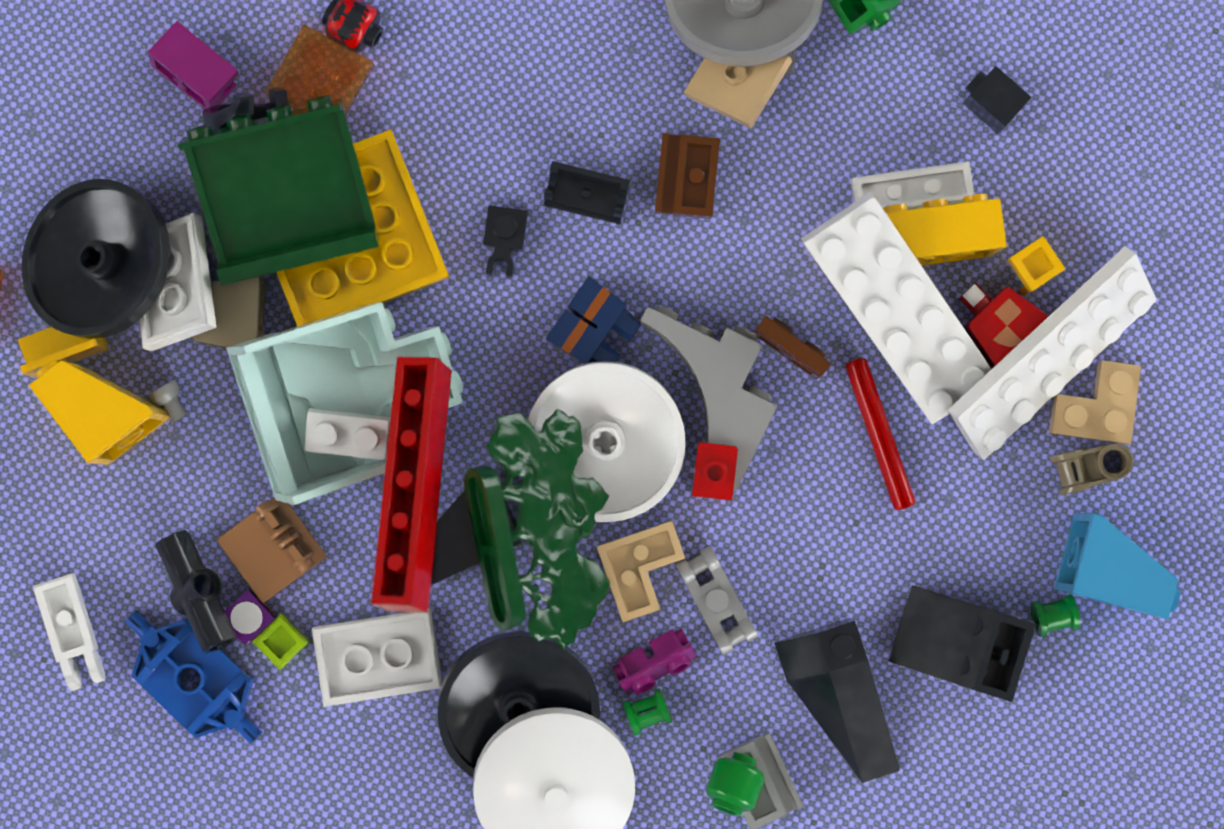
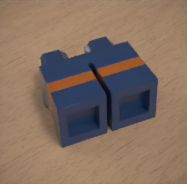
(603, 311)

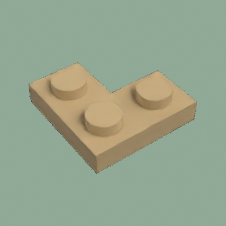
(1107, 415)
(628, 563)

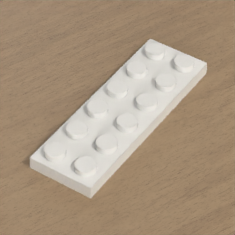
(897, 305)
(1053, 353)

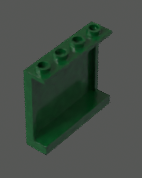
(281, 189)

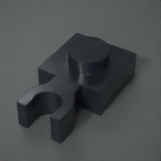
(504, 232)

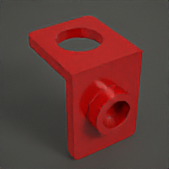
(715, 471)

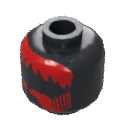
(353, 24)

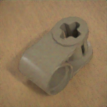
(1085, 469)

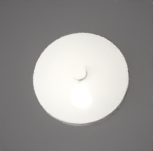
(628, 433)
(554, 774)

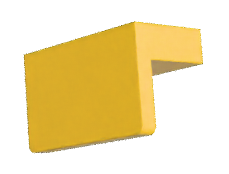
(55, 345)

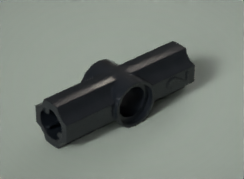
(196, 591)

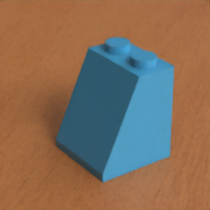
(1114, 570)

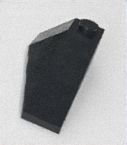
(838, 689)

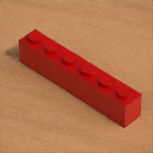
(411, 485)

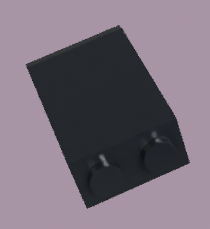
(455, 540)

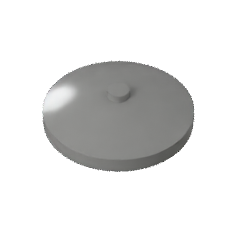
(743, 29)

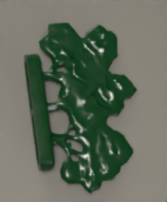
(552, 517)

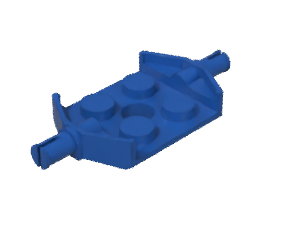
(223, 686)

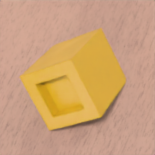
(1035, 265)

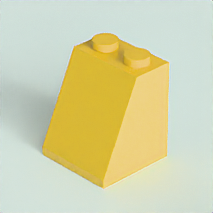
(94, 411)

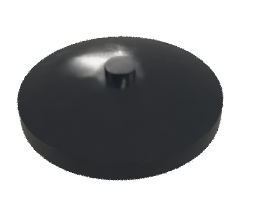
(95, 259)
(502, 681)

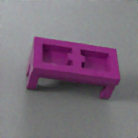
(193, 66)

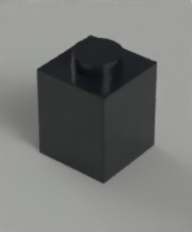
(995, 98)

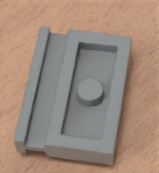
(778, 791)

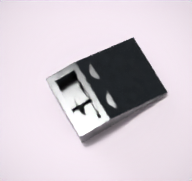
(962, 643)

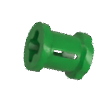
(1055, 615)
(651, 718)

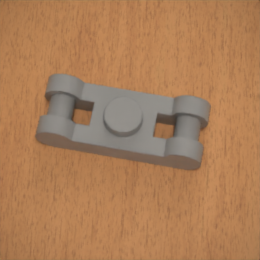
(716, 600)

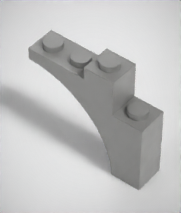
(720, 371)

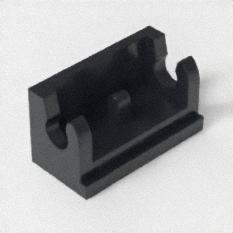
(586, 193)

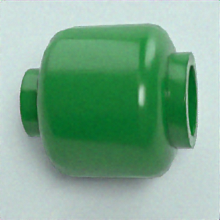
(735, 784)

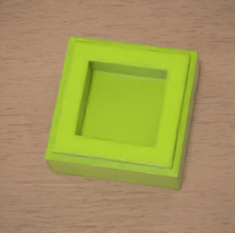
(281, 641)

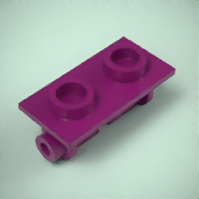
(668, 658)

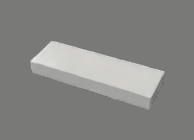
(917, 185)

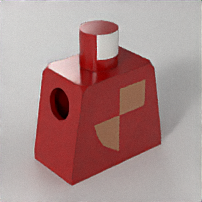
(999, 321)

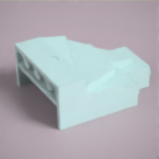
(330, 366)

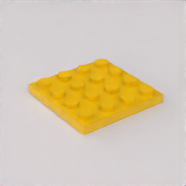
(401, 263)

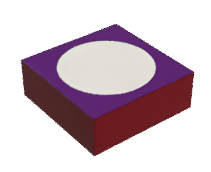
(249, 617)

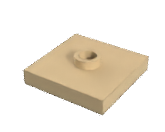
(736, 90)

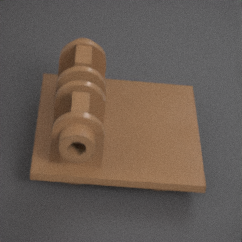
(271, 548)

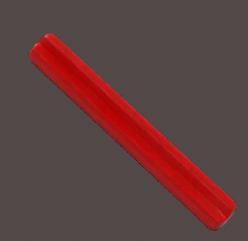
(880, 434)

